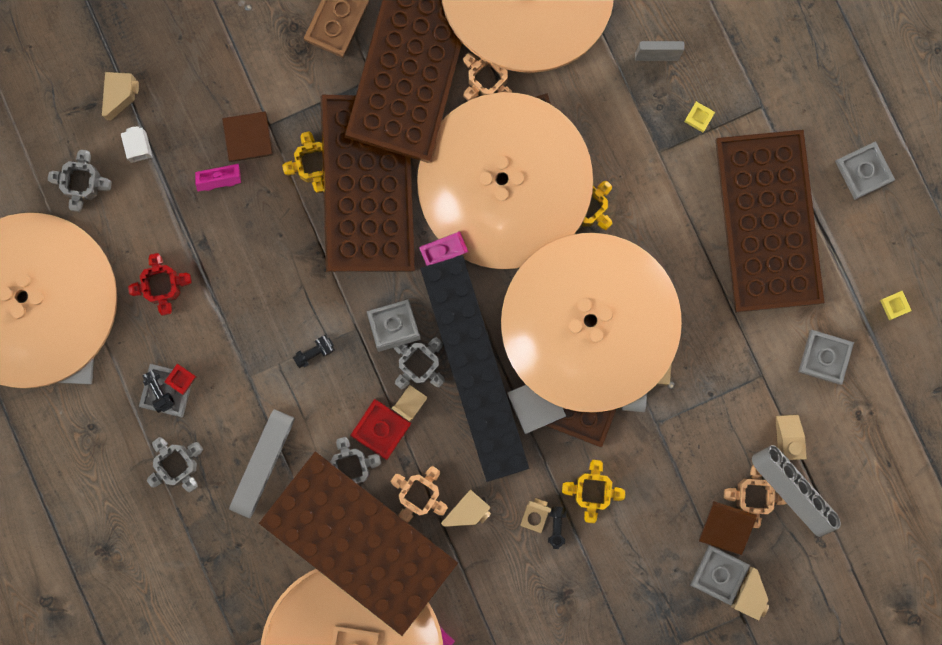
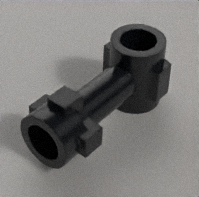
(323, 345)
(162, 401)
(556, 539)

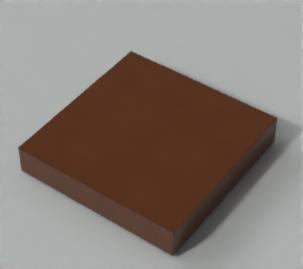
(247, 136)
(727, 528)

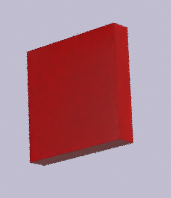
(380, 429)

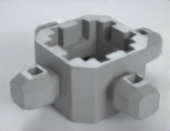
(95, 182)
(436, 378)
(161, 446)
(372, 461)

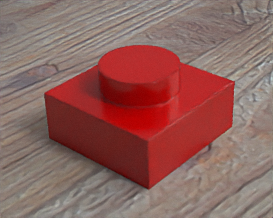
(180, 379)

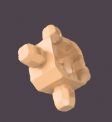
(476, 88)
(431, 475)
(732, 494)

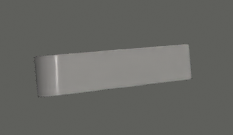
(261, 463)
(796, 491)

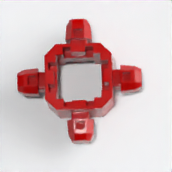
(156, 262)

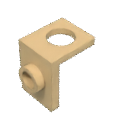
(410, 403)
(539, 507)

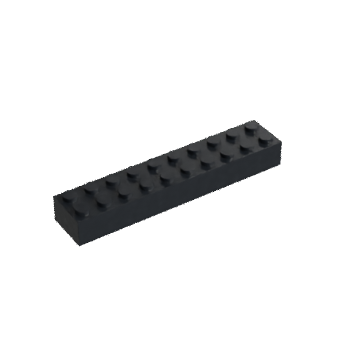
(474, 368)

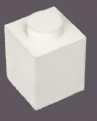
(136, 144)

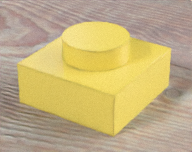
(699, 117)
(895, 305)

